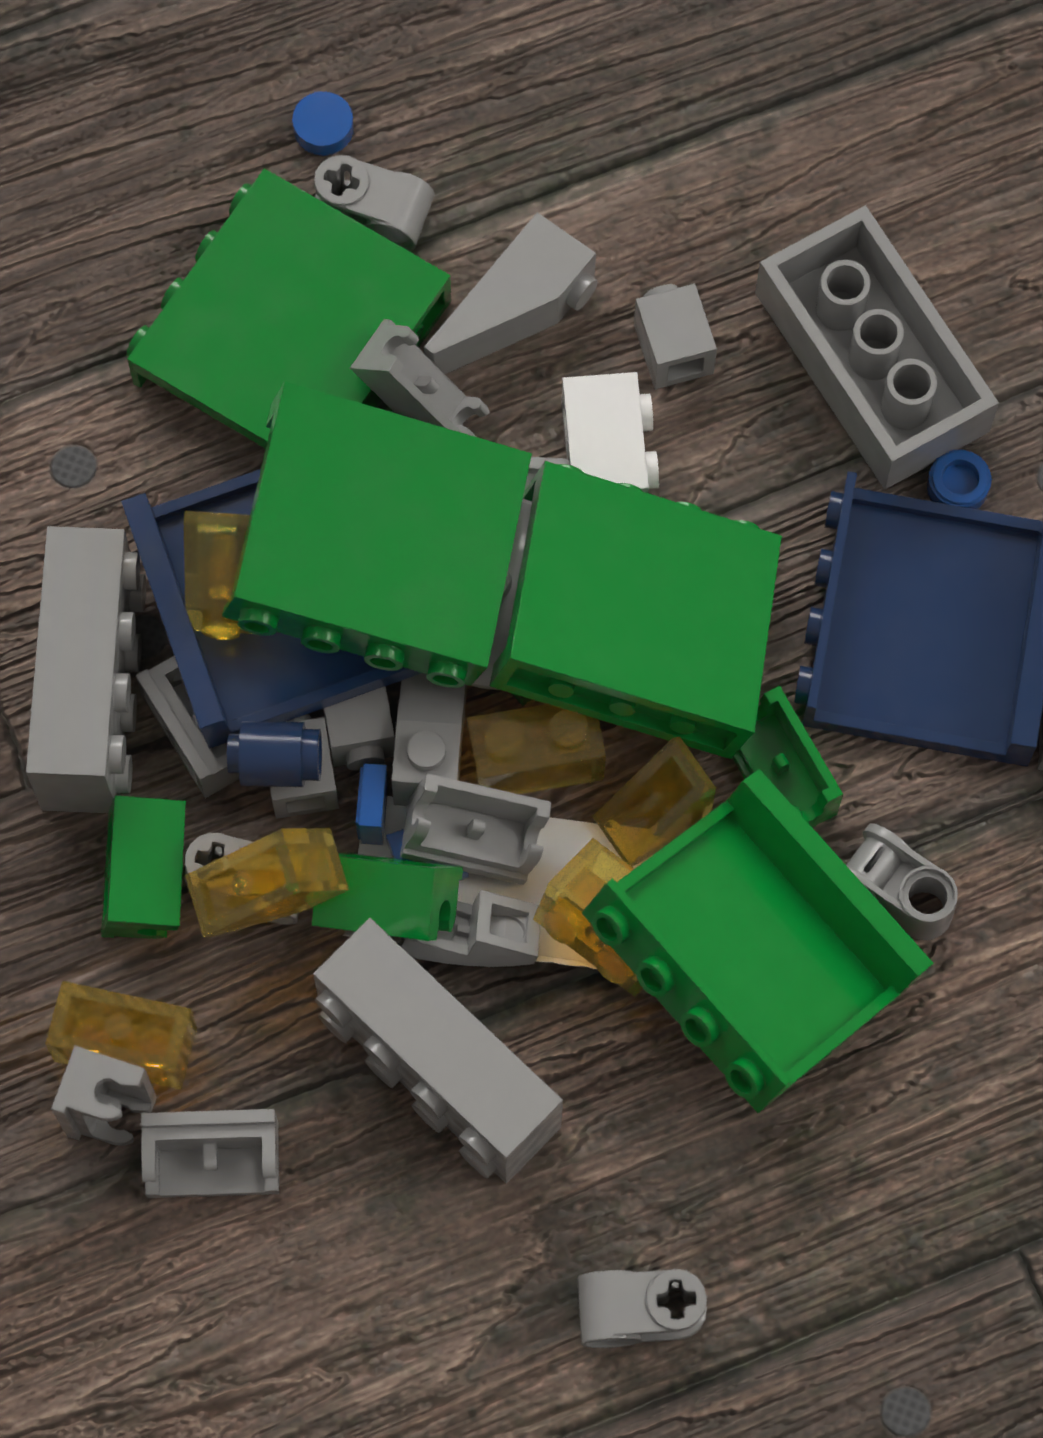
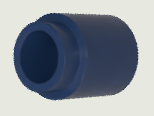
(275, 754)

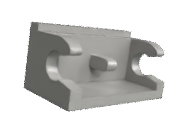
(411, 381)
(170, 704)
(474, 828)
(96, 1091)
(210, 1153)

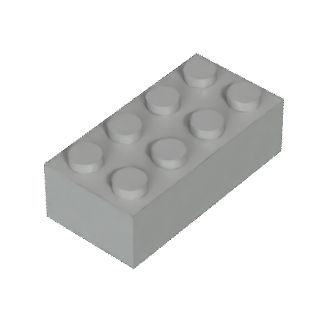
(875, 347)
(83, 670)
(437, 1052)

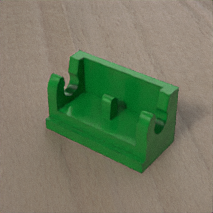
(789, 760)
(143, 867)
(397, 894)

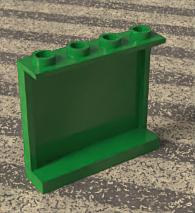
(280, 299)
(379, 536)
(640, 611)
(757, 941)

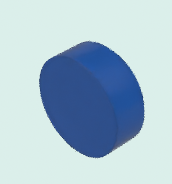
(323, 123)
(959, 479)

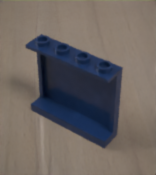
(927, 627)
(245, 676)

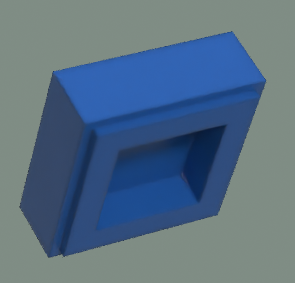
(372, 804)

